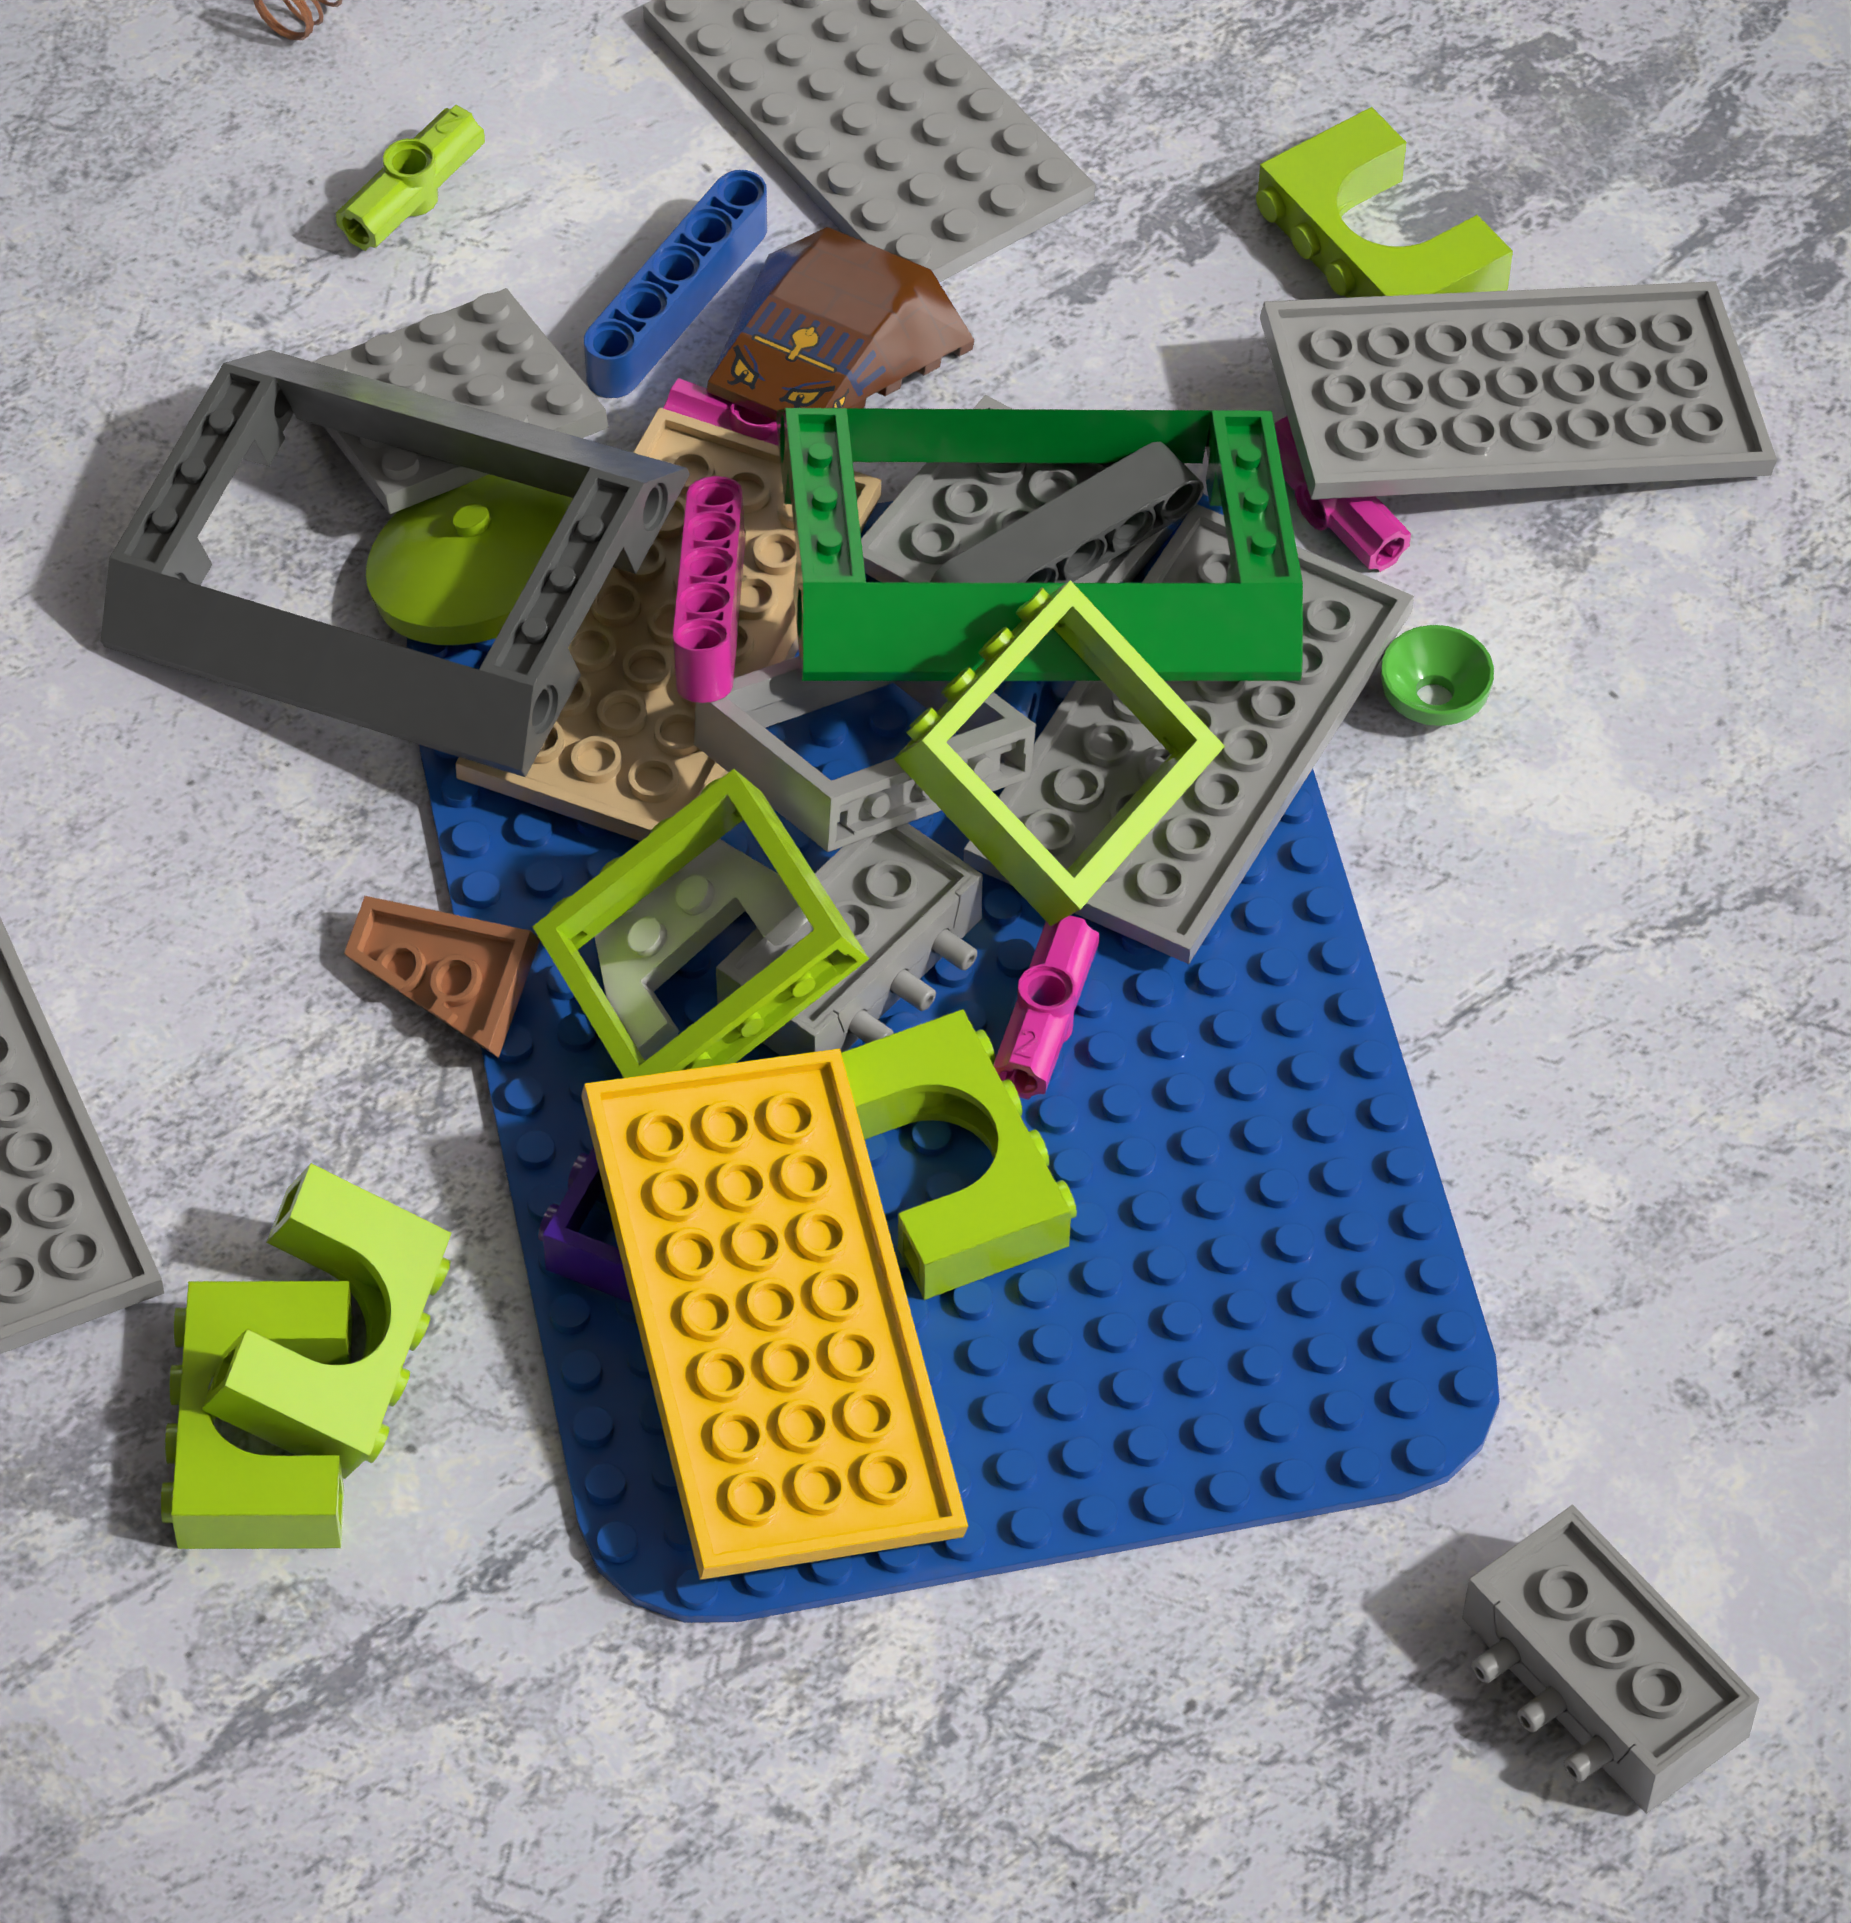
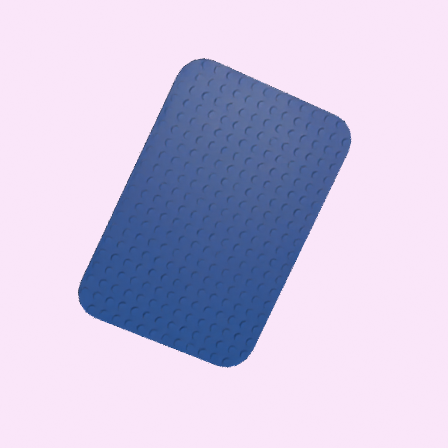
(1257, 1250)

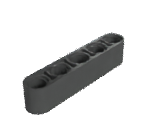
(1084, 524)

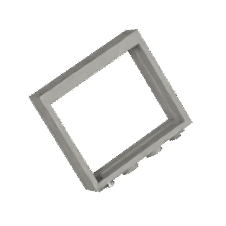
(732, 732)

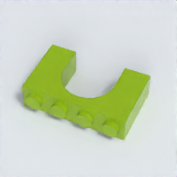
(1345, 165)
(1016, 1207)
(391, 1271)
(229, 1494)

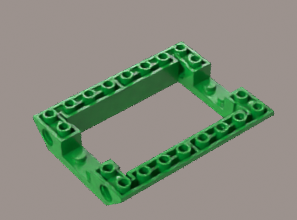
(936, 629)

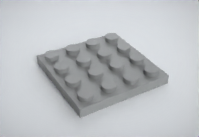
(472, 355)
(963, 503)

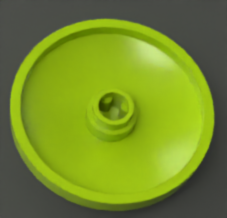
(461, 559)

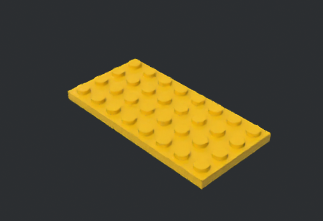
(772, 1313)

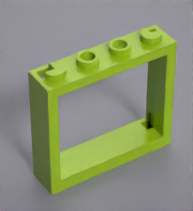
(988, 821)
(759, 1004)

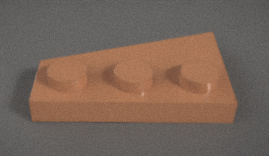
(446, 964)

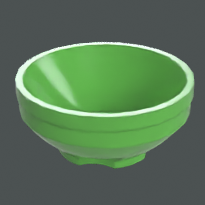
(1440, 658)

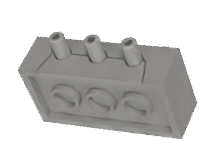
(906, 909)
(1606, 1661)

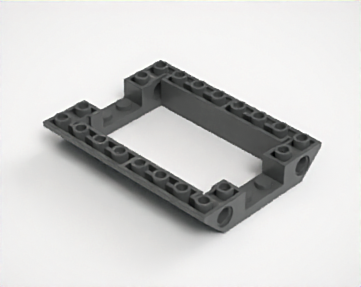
(481, 715)

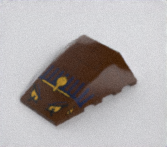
(835, 327)

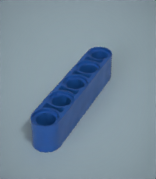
(675, 284)

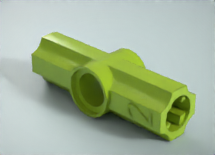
(410, 177)

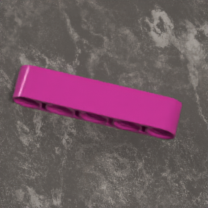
(709, 589)

